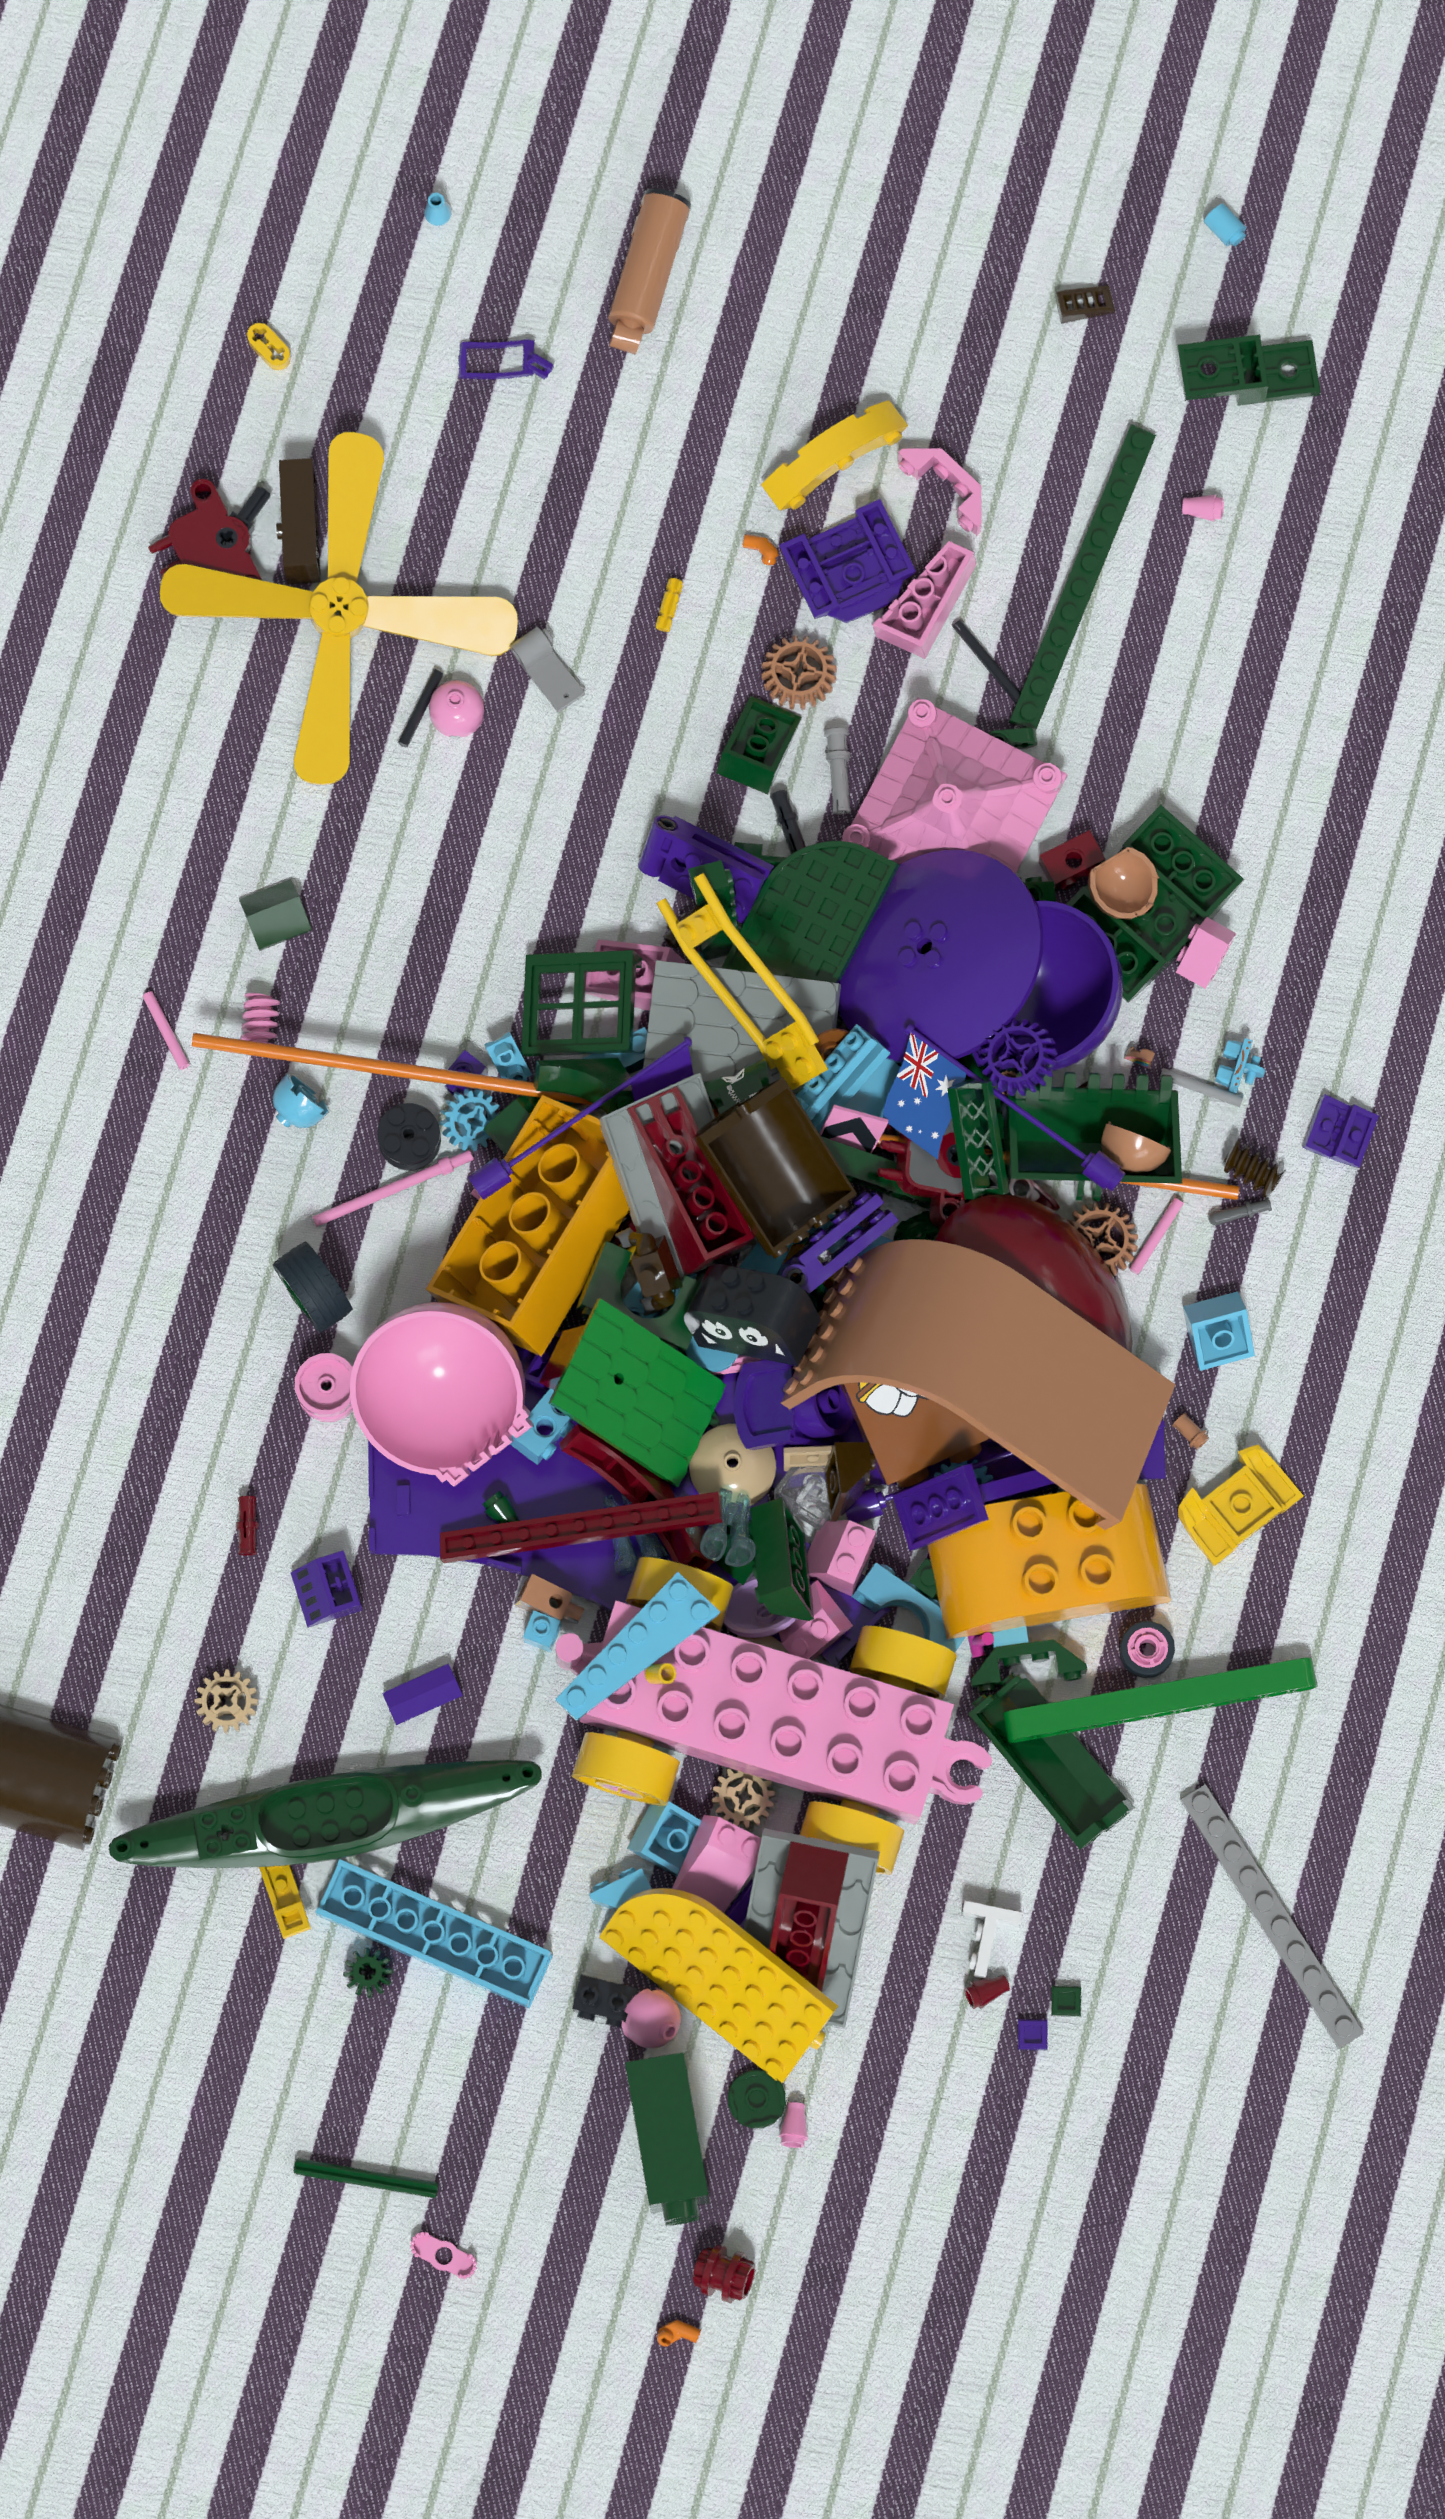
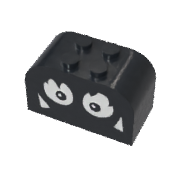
(752, 1315)

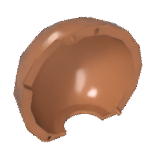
(1124, 884)
(1132, 1151)

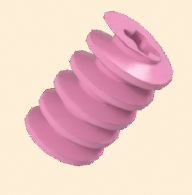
(258, 1018)

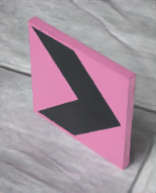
(853, 1128)

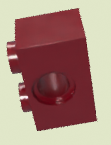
(1082, 848)

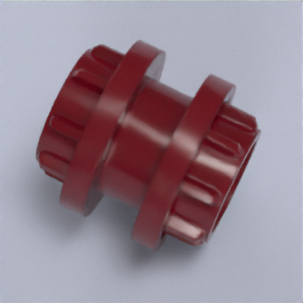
(723, 2273)

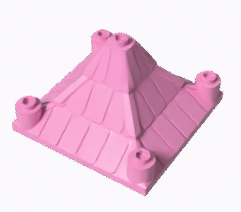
(954, 792)

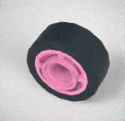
(1150, 1633)

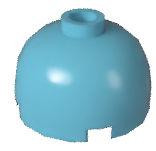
(297, 1103)

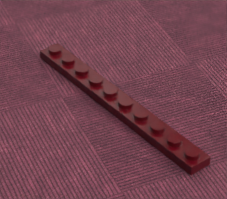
(581, 1527)

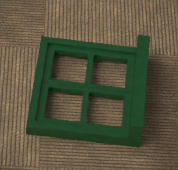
(579, 963)

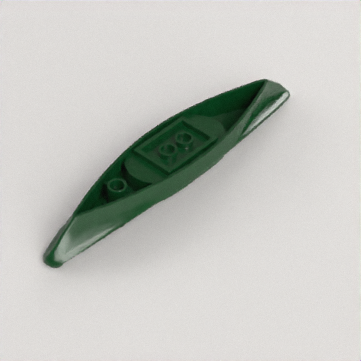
(326, 1816)

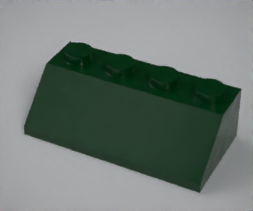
(780, 1561)

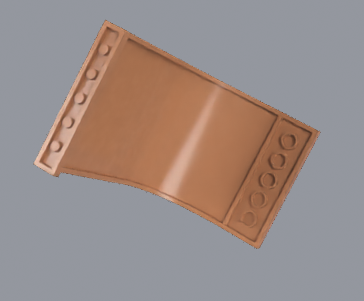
(995, 1356)

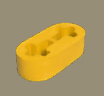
(264, 351)

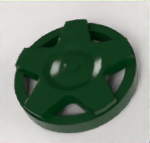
(916, 1227)

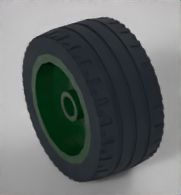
(312, 1286)

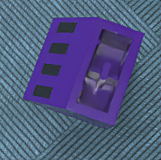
(326, 1589)

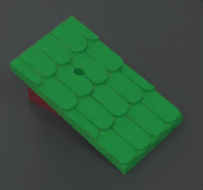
(633, 1391)

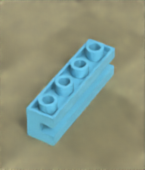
(847, 1071)

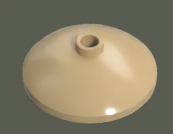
(710, 1470)

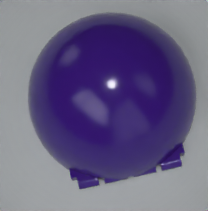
(1075, 988)

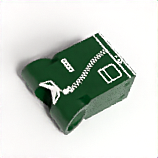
(727, 1091)

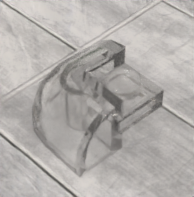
(805, 1494)

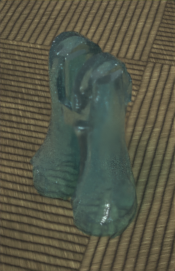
(740, 1546)
(624, 1553)

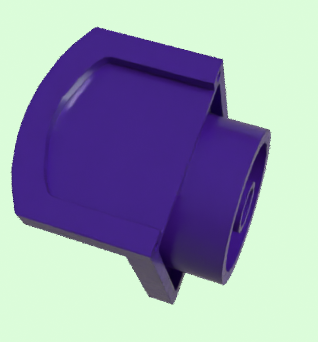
(768, 1423)

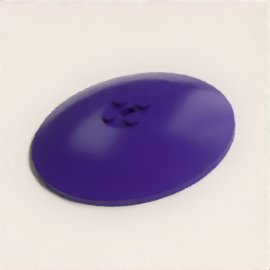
(979, 963)

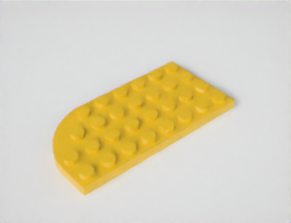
(721, 1976)

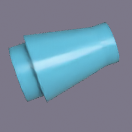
(437, 210)

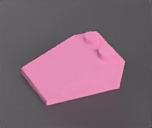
(606, 983)
(718, 1861)

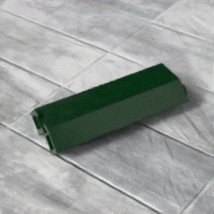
(1054, 1767)

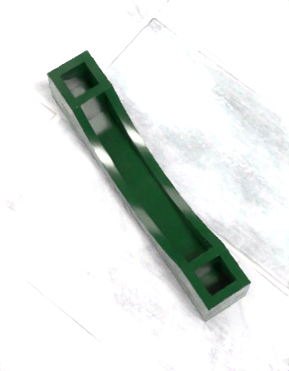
(722, 884)

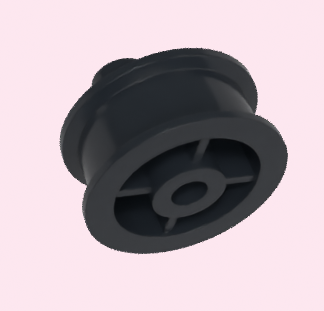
(404, 1121)

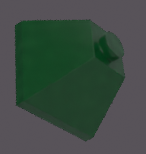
(510, 1121)

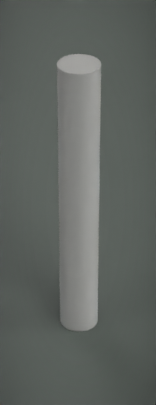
(1204, 1088)

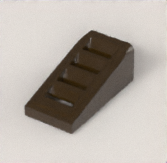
(1073, 295)

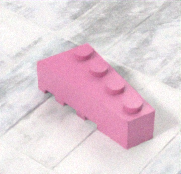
(924, 607)

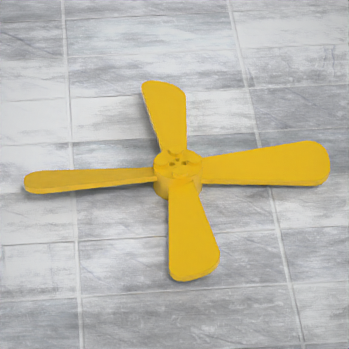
(463, 623)

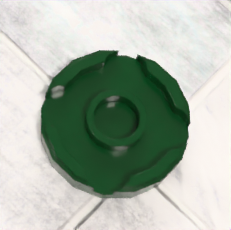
(756, 2099)

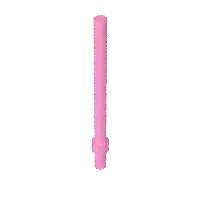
(444, 1166)

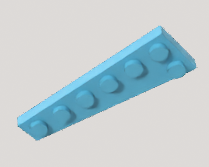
(656, 1630)

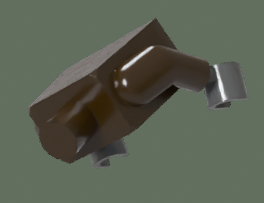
(653, 1269)

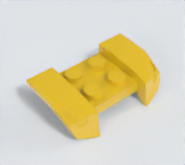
(1238, 1505)

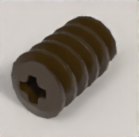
(1252, 1168)

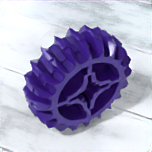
(1040, 1049)

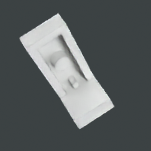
(986, 1931)

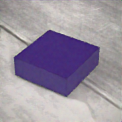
(1032, 2034)

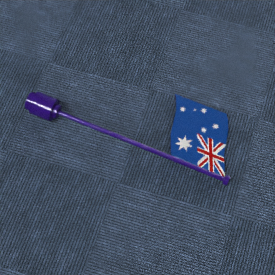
(921, 1106)

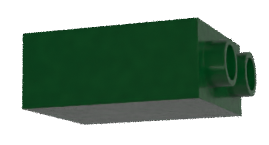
(668, 2137)

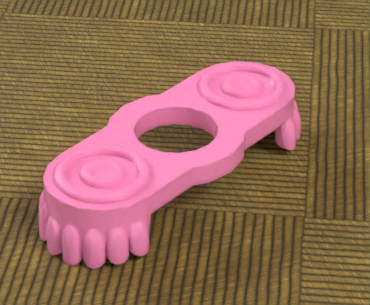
(426, 2246)

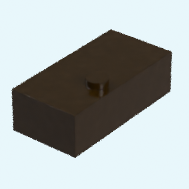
(299, 521)

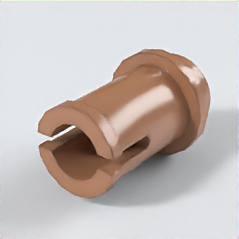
(1191, 1431)

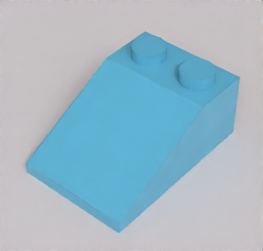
(665, 1836)

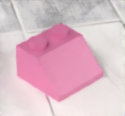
(813, 1637)

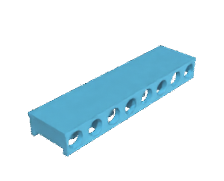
(434, 1934)

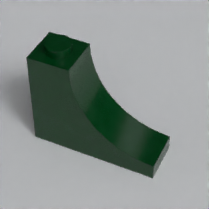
(585, 1079)

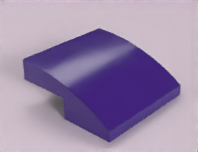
(1340, 1131)

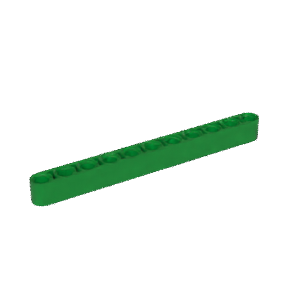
(1160, 1700)

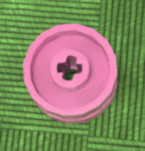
(319, 1372)

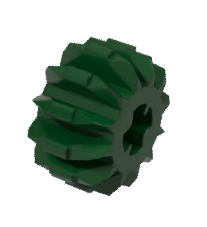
(361, 1980)

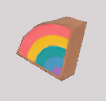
(1142, 1058)

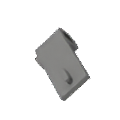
(545, 669)

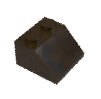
(847, 1475)

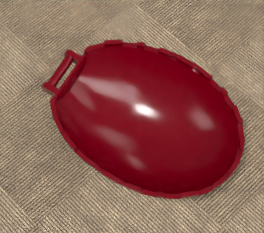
(1046, 1253)

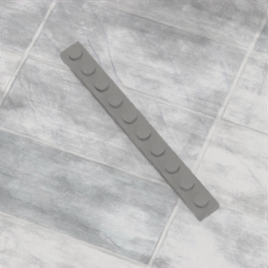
(1272, 1917)

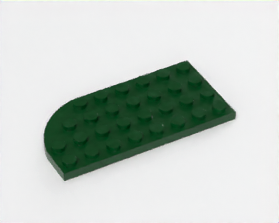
(815, 911)

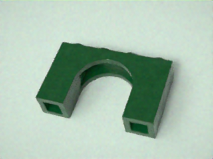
(605, 1283)

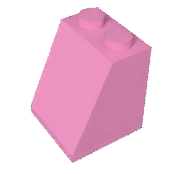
(840, 1554)

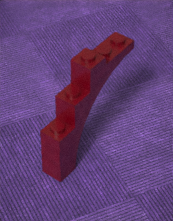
(638, 1487)

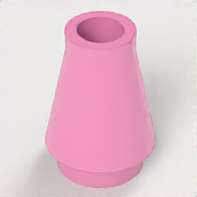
(1204, 507)
(794, 2128)

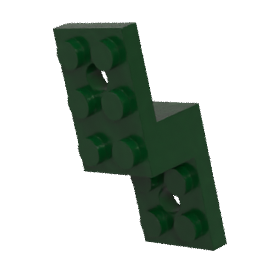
(1248, 370)

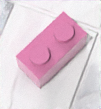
(1205, 952)

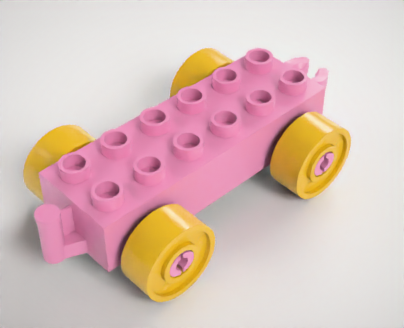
(827, 1731)

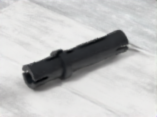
(787, 820)

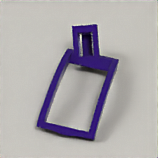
(528, 358)

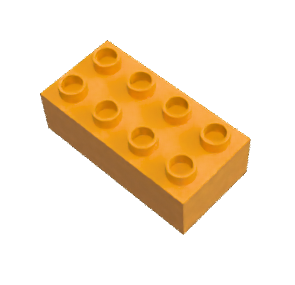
(538, 1235)

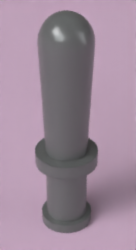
(1230, 1214)

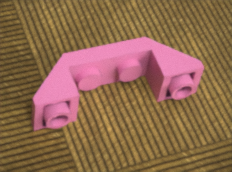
(919, 460)

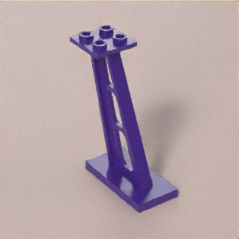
(957, 1502)

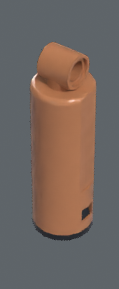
(647, 267)

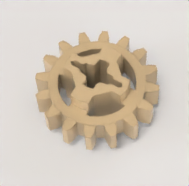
(235, 1692)
(756, 1801)

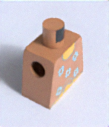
(536, 1596)

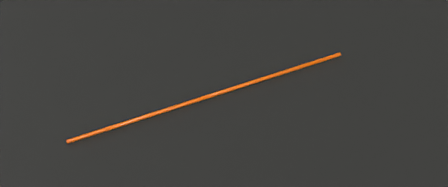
(527, 1089)

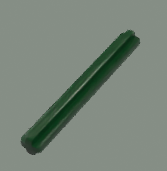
(366, 2178)

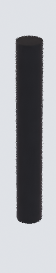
(420, 708)

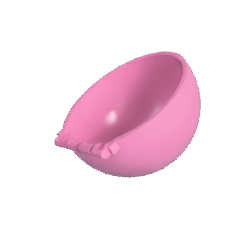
(439, 1390)

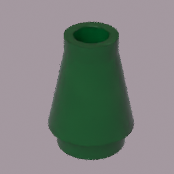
(500, 1508)

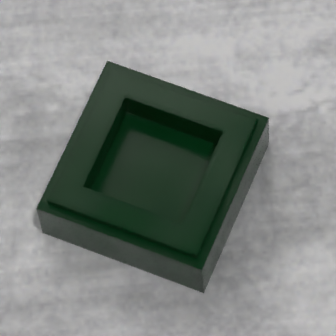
(1066, 2001)

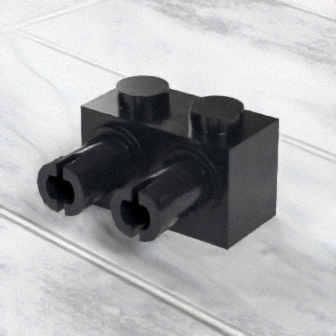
(602, 2000)

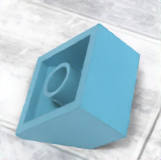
(1219, 1330)

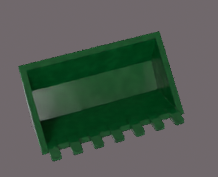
(1080, 1119)

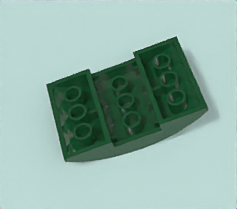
(1189, 888)

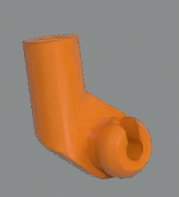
(764, 546)
(676, 2330)

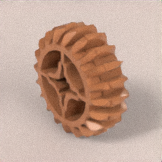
(808, 676)
(1110, 1247)

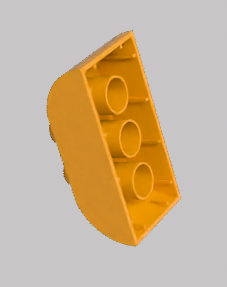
(1047, 1565)

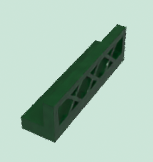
(972, 1138)

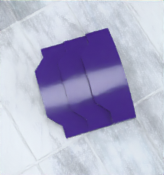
(850, 565)

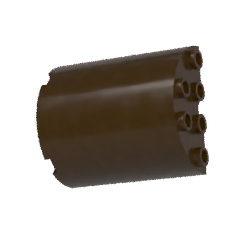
(775, 1167)
(52, 1776)

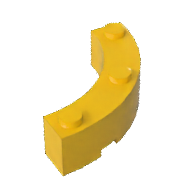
(832, 452)

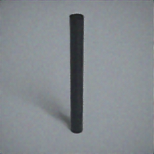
(987, 660)

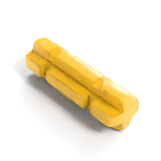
(669, 605)

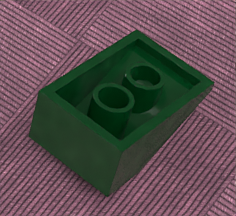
(758, 745)

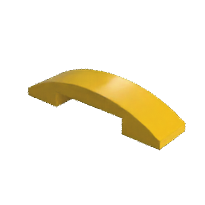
(285, 1900)

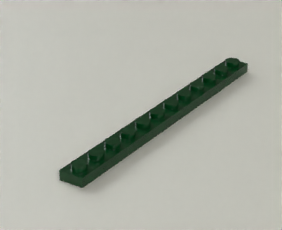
(1082, 578)

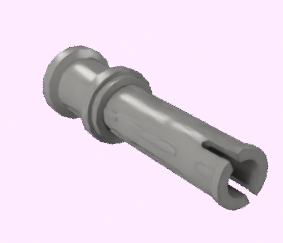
(838, 758)

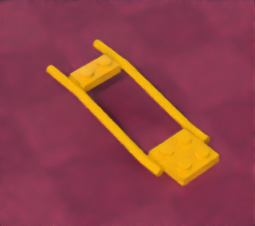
(789, 1049)

